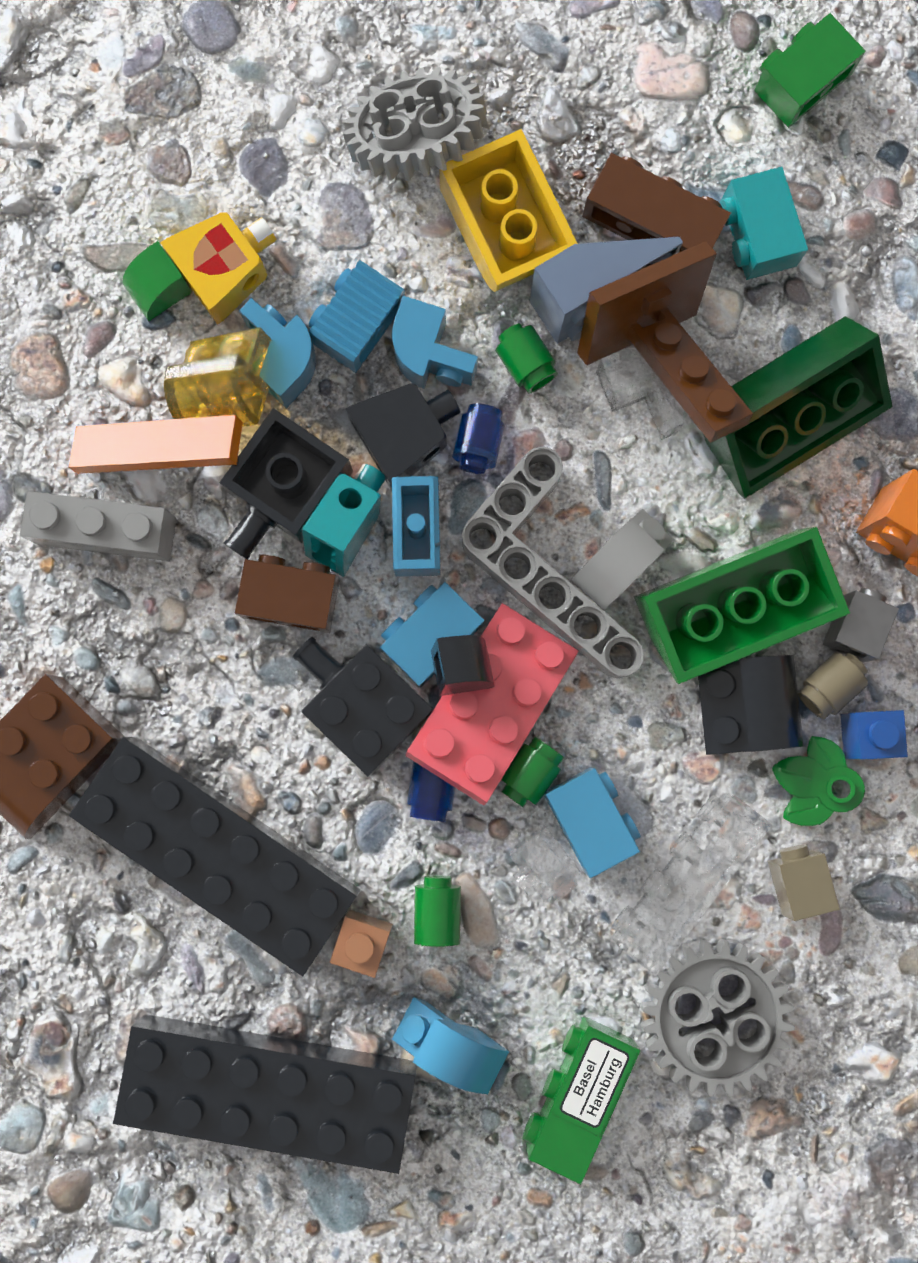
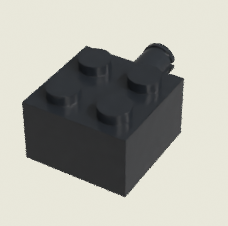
(280, 480)
(361, 704)

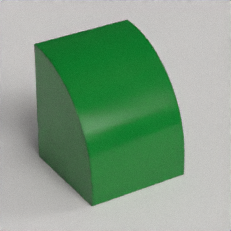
(154, 281)

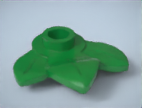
(811, 782)

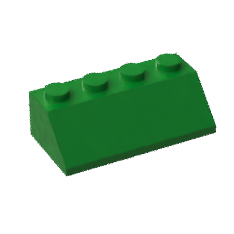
(742, 604)

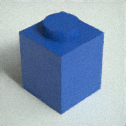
(874, 735)

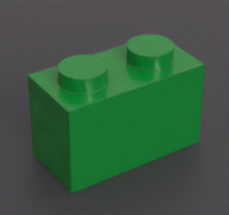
(808, 69)

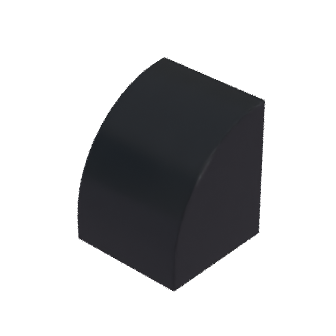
(461, 664)

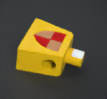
(220, 261)

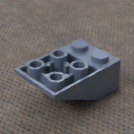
(564, 281)

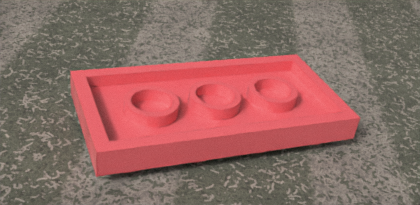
(479, 732)

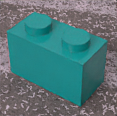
(763, 223)

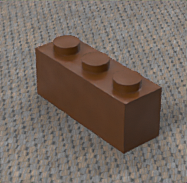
(650, 206)

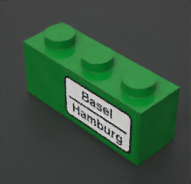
(580, 1099)

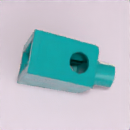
(343, 519)

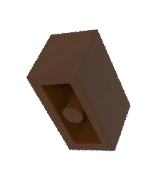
(287, 594)

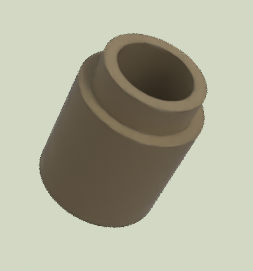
(834, 685)

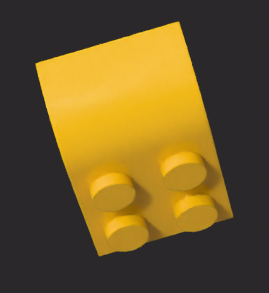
(505, 210)

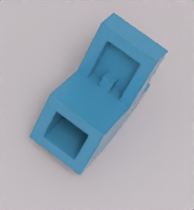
(418, 347)
(290, 355)
(449, 1049)

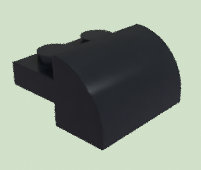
(751, 706)

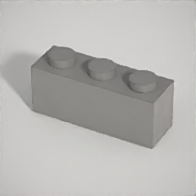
(98, 526)

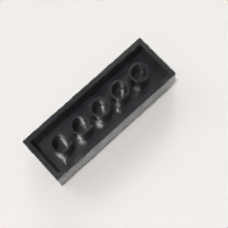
(215, 853)
(266, 1093)

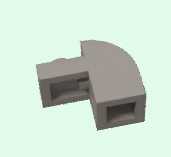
(623, 559)

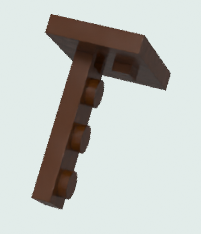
(647, 313)

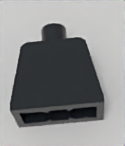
(403, 428)

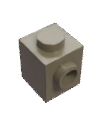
(803, 883)

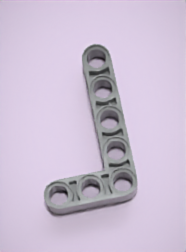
(541, 574)

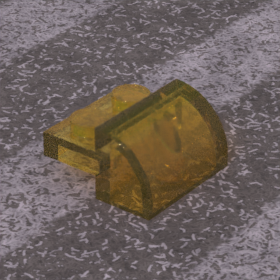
(220, 378)

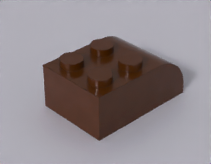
(49, 751)

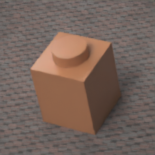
(361, 943)

